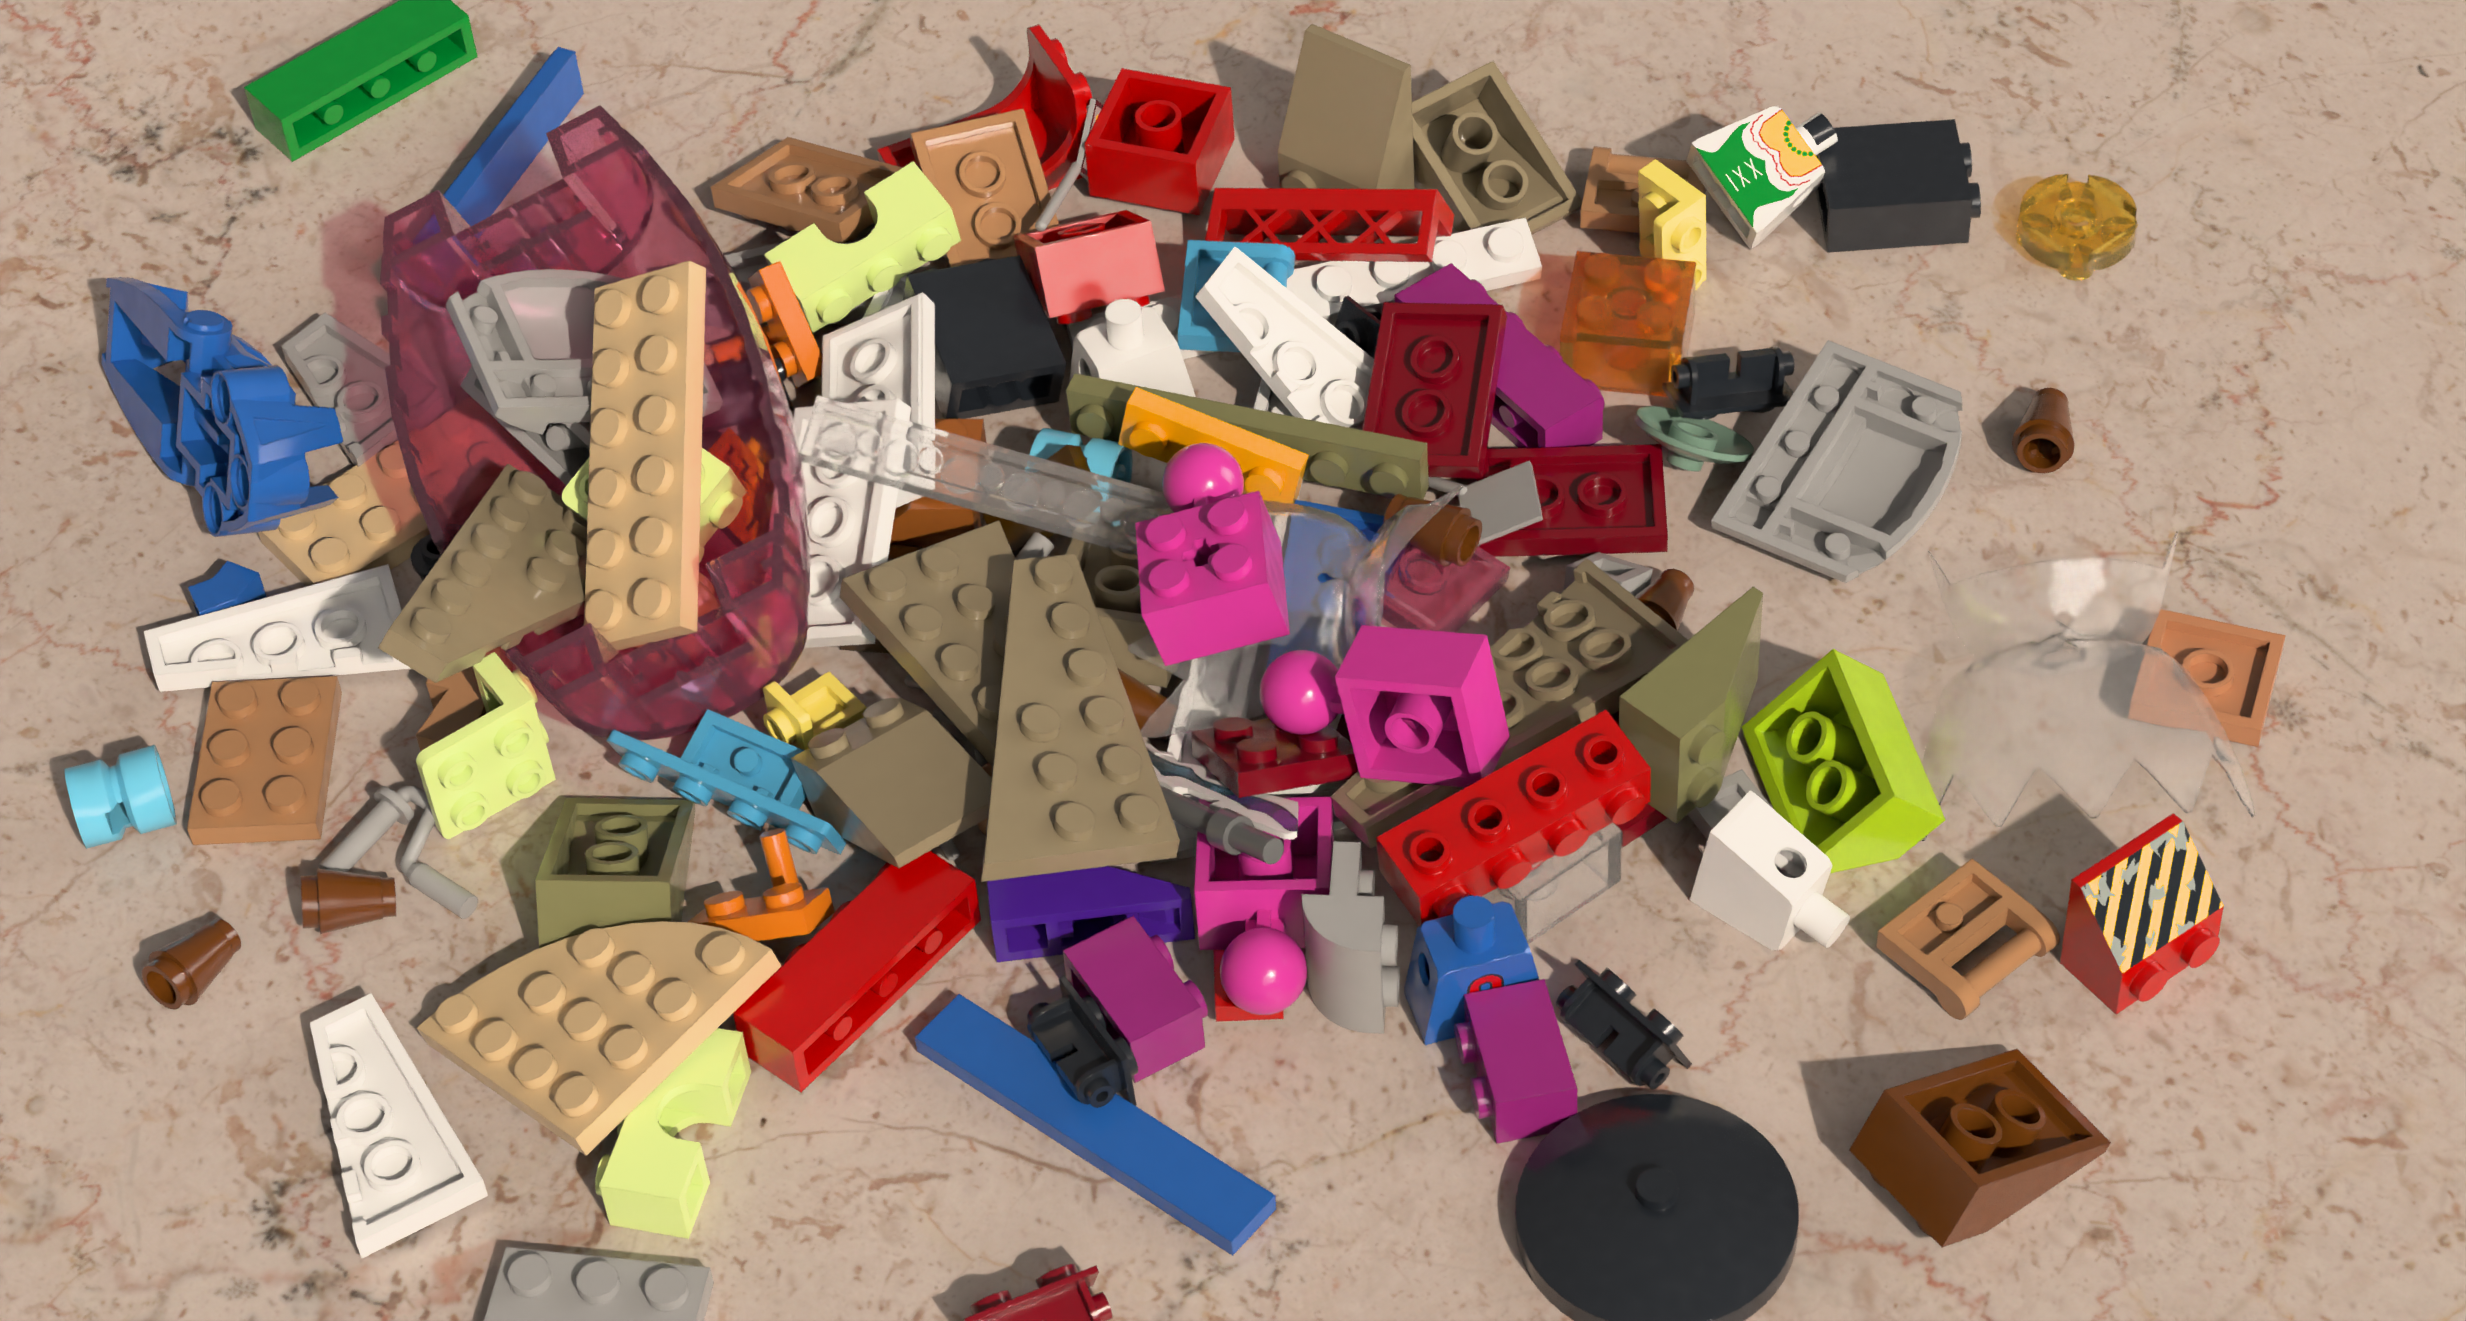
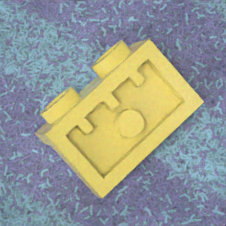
(1671, 218)

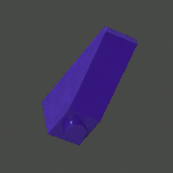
(1059, 909)

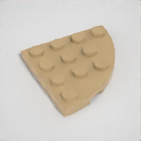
(597, 1019)

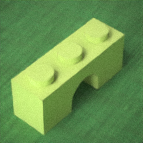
(909, 230)
(662, 1180)

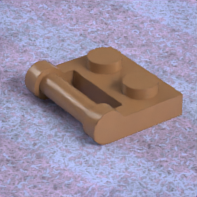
(1613, 189)
(1955, 921)

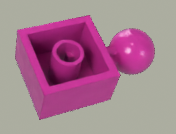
(1212, 565)
(1411, 699)
(1258, 911)

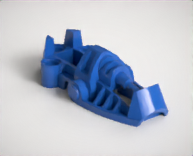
(227, 423)

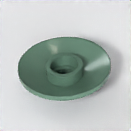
(1692, 440)

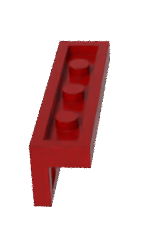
(1328, 212)

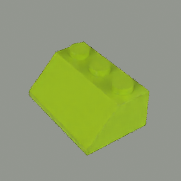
(1844, 764)

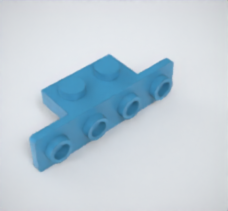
(736, 769)

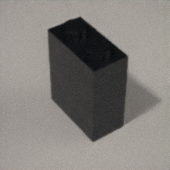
(1897, 187)
(989, 339)

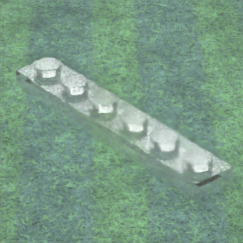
(978, 475)

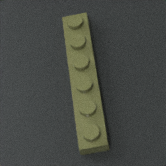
(1336, 453)

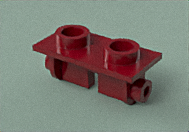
(1059, 1297)

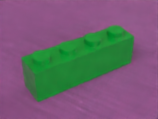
(359, 73)

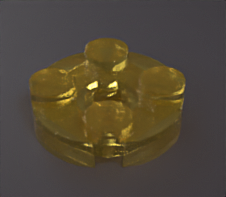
(2072, 248)

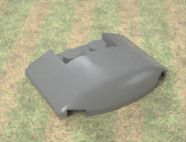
(535, 345)
(1847, 466)

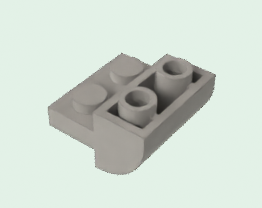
(1351, 947)

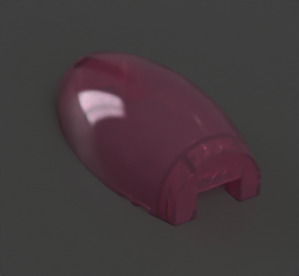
(620, 220)

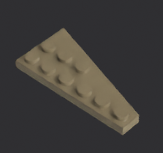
(502, 576)
(945, 623)
(1550, 678)
(1067, 750)

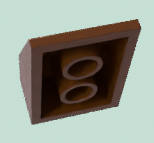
(1974, 1144)

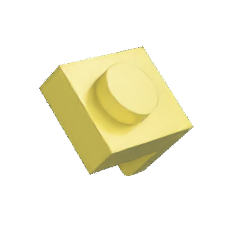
(810, 710)

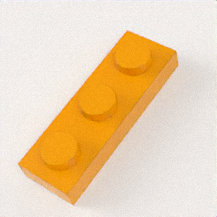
(1164, 427)

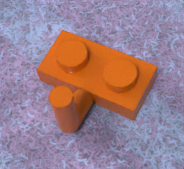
(787, 326)
(781, 909)

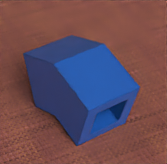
(228, 588)

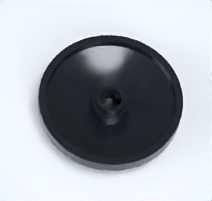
(1656, 1213)

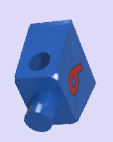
(1461, 955)

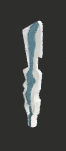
(1266, 811)

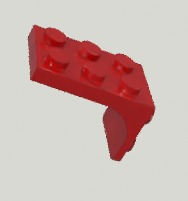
(1053, 104)

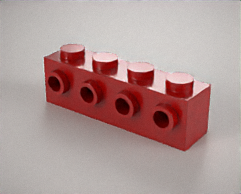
(1515, 818)
(857, 967)

